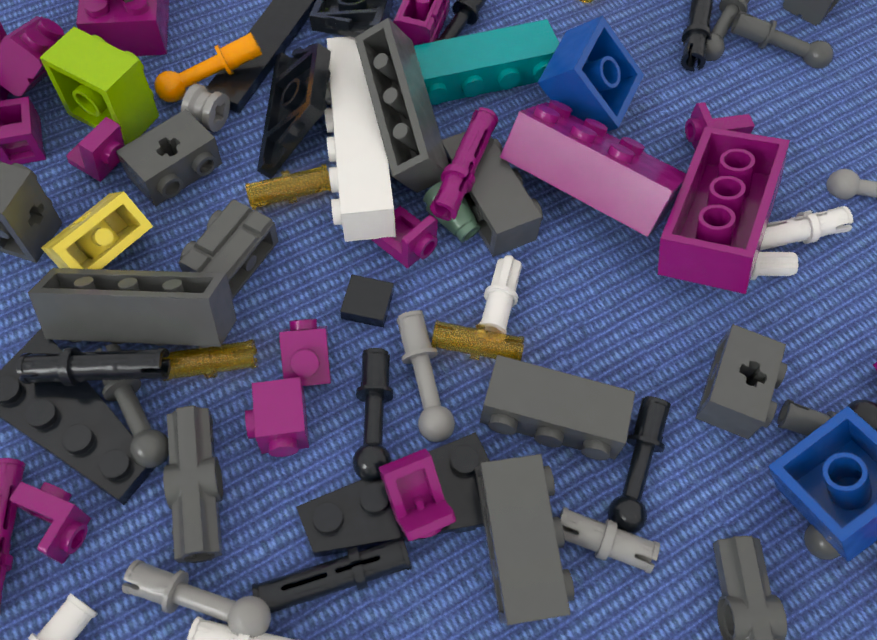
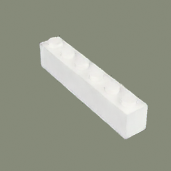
(357, 148)

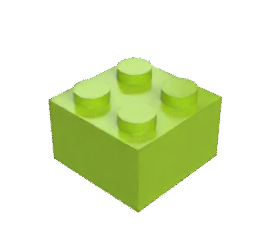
(100, 83)

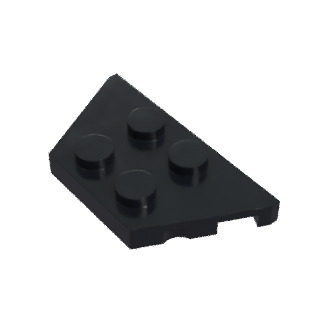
(348, 16)
(293, 103)

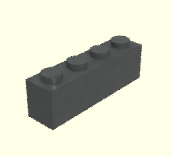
(402, 106)
(134, 306)

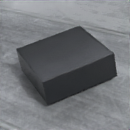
(367, 300)

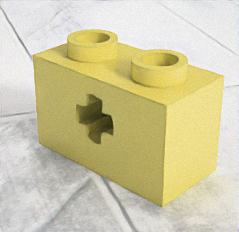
(98, 234)

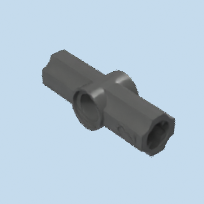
(193, 485)
(746, 603)

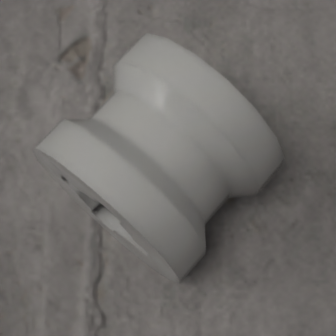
(207, 107)

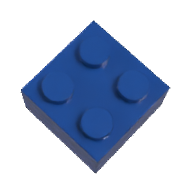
(592, 74)
(834, 481)

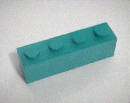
(486, 61)

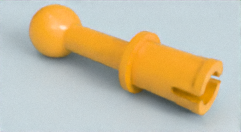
(172, 85)

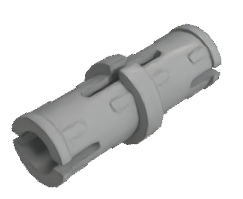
(609, 540)

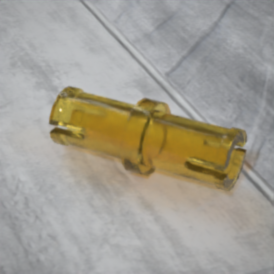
(288, 186)
(476, 341)
(212, 360)

